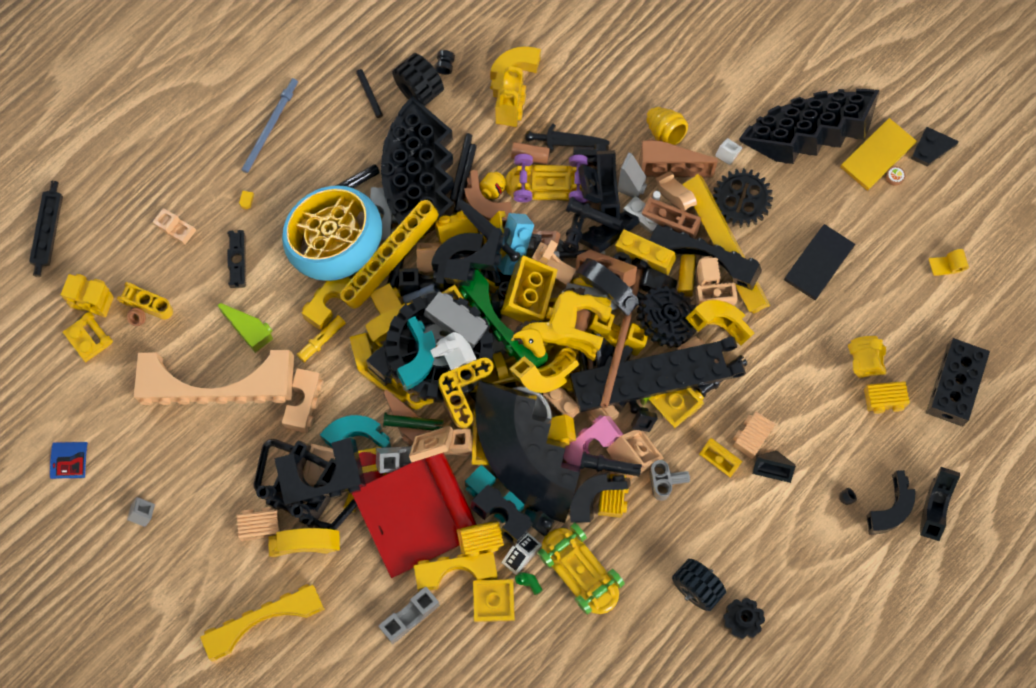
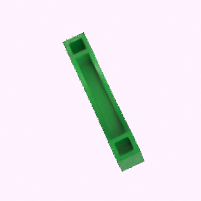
(478, 296)

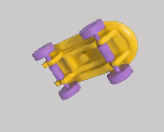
(545, 181)

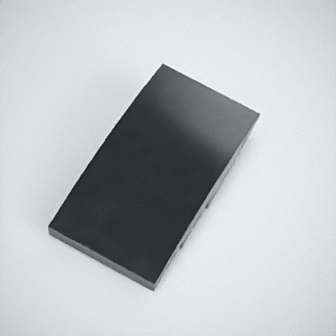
(819, 262)

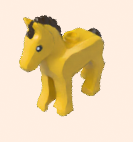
(562, 322)

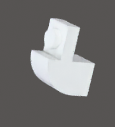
(455, 349)

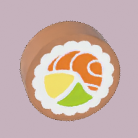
(895, 176)

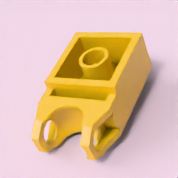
(510, 97)

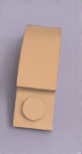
(546, 255)

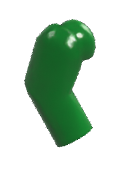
(530, 580)

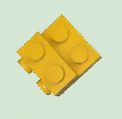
(678, 405)

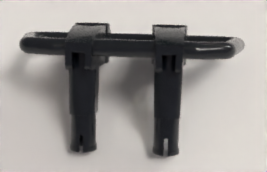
(308, 512)

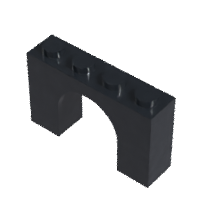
(347, 477)

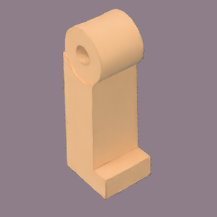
(675, 191)

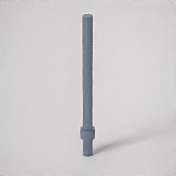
(285, 96)

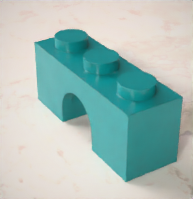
(479, 480)

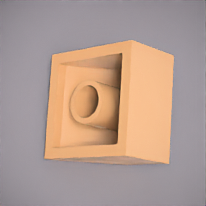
(636, 449)

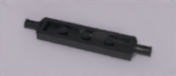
(46, 228)

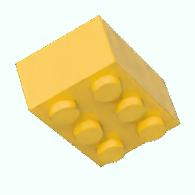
(529, 290)

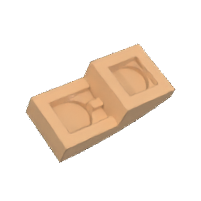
(174, 226)

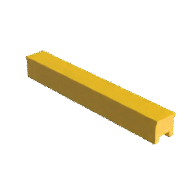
(721, 235)

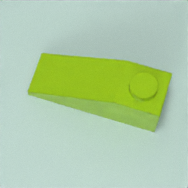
(250, 328)

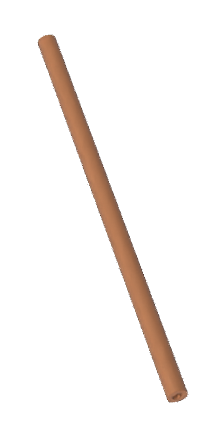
(619, 347)

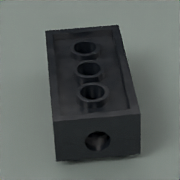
(969, 377)

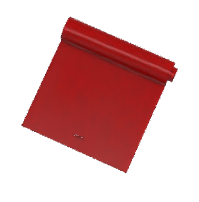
(414, 512)

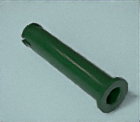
(411, 422)

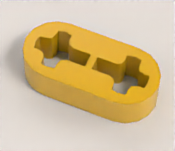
(500, 366)

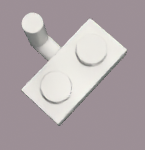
(636, 207)

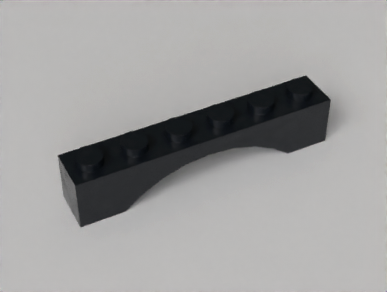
(742, 270)

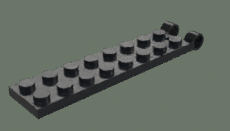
(656, 374)

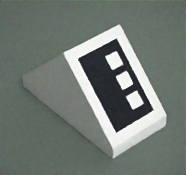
(521, 554)

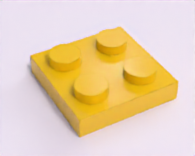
(493, 600)

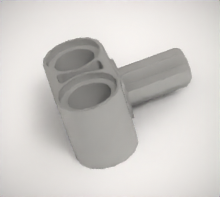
(666, 479)

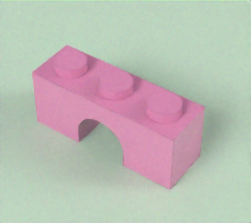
(603, 430)

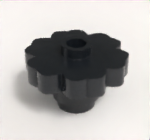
(738, 627)

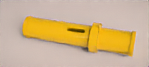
(319, 340)

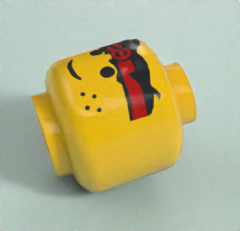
(492, 185)

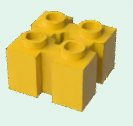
(87, 295)

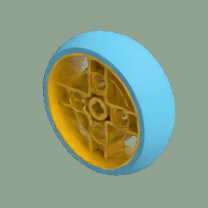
(332, 233)

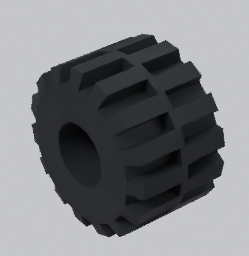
(418, 79)

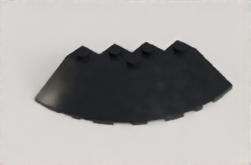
(812, 123)
(416, 162)
(521, 452)

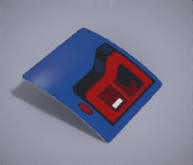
(68, 460)

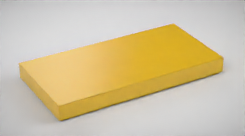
(878, 154)

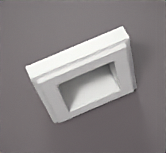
(728, 151)

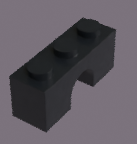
(411, 280)
(491, 502)

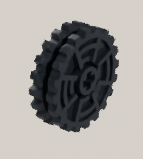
(664, 316)

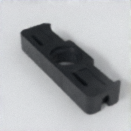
(237, 246)

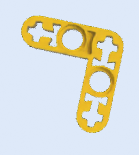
(457, 383)

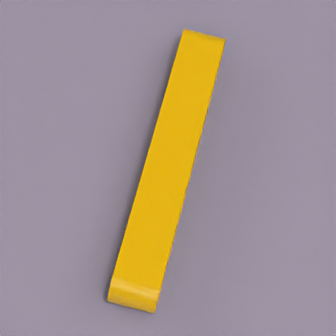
(385, 262)

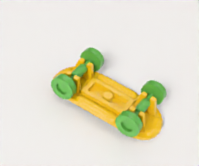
(580, 570)

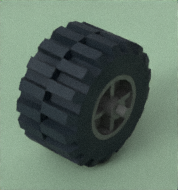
(699, 584)

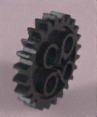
(758, 202)

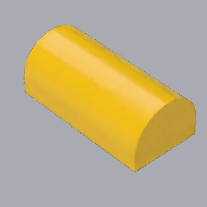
(686, 275)
(720, 457)

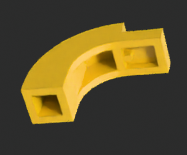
(522, 57)
(723, 315)
(546, 378)
(304, 540)

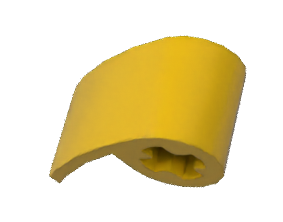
(952, 263)

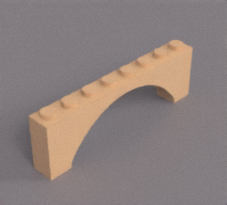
(267, 383)

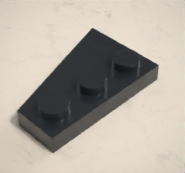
(602, 237)

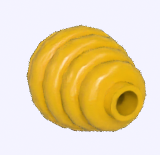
(667, 125)

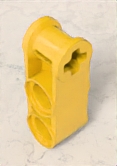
(134, 296)

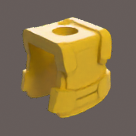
(868, 356)

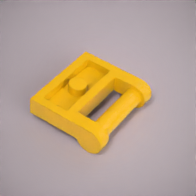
(82, 341)

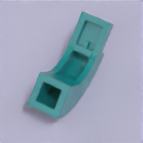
(419, 368)
(355, 426)

